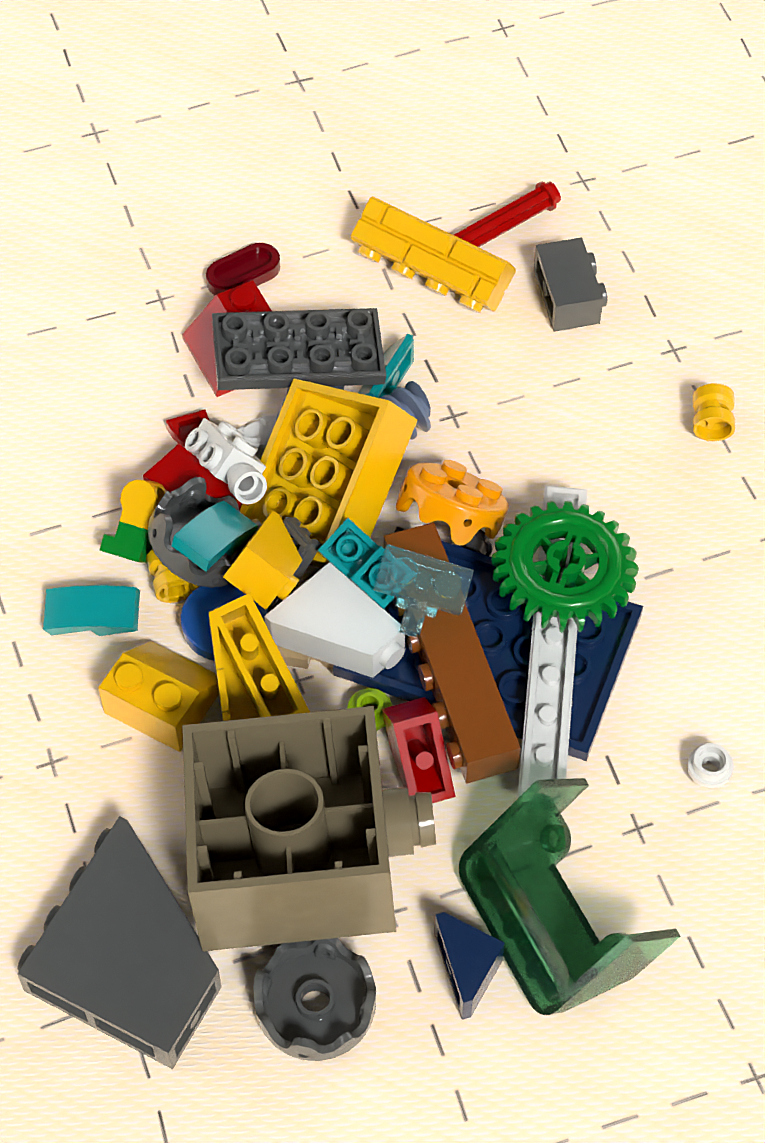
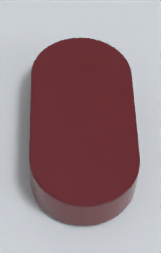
(254, 262)

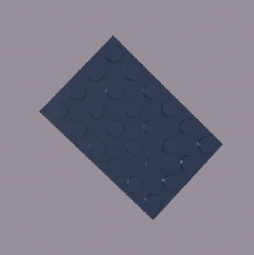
(507, 649)

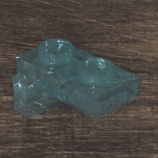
(421, 586)

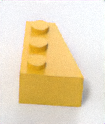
(249, 665)

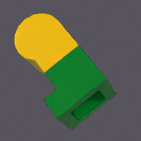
(132, 538)

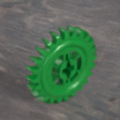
(576, 593)

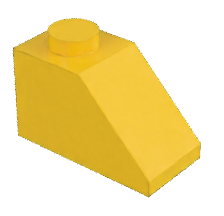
(266, 563)

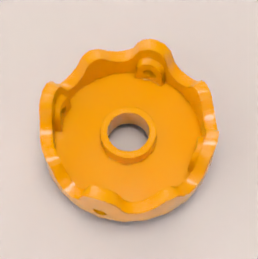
(452, 496)

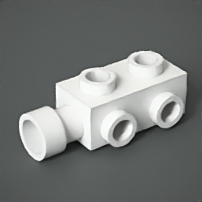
(229, 459)

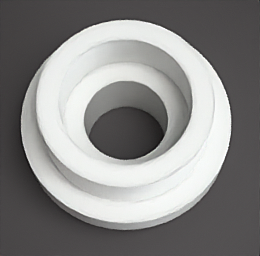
(710, 754)

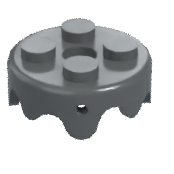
(171, 515)
(309, 967)

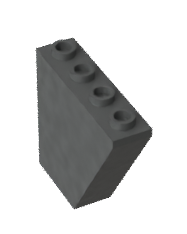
(123, 953)

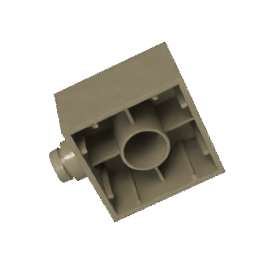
(294, 829)

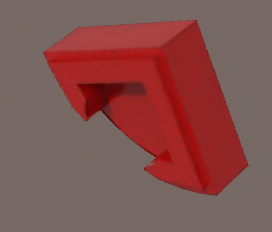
(181, 426)

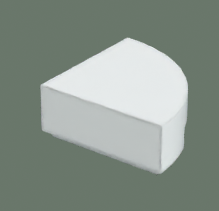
(259, 432)

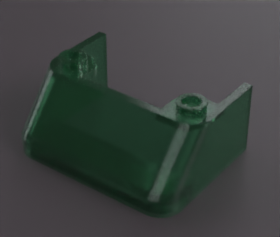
(532, 910)

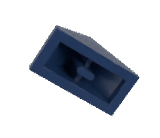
(469, 960)

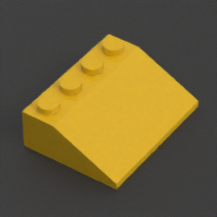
(331, 459)

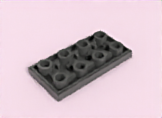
(304, 345)

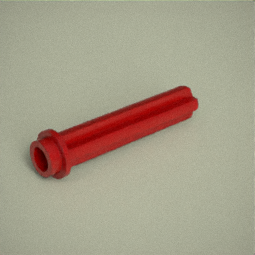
(542, 198)

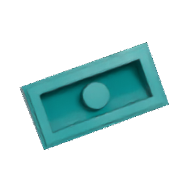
(397, 362)

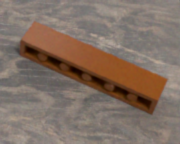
(460, 678)

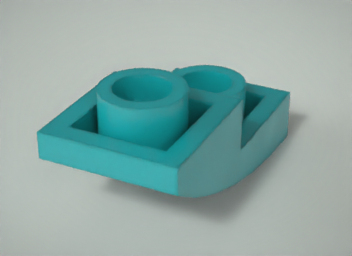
(213, 534)
(356, 558)
(91, 608)

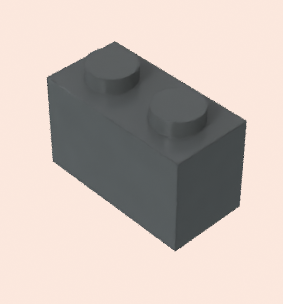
(569, 284)

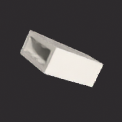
(337, 625)

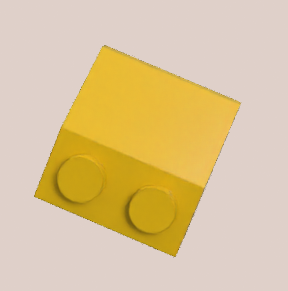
(158, 692)

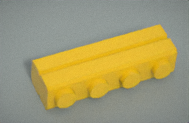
(433, 254)

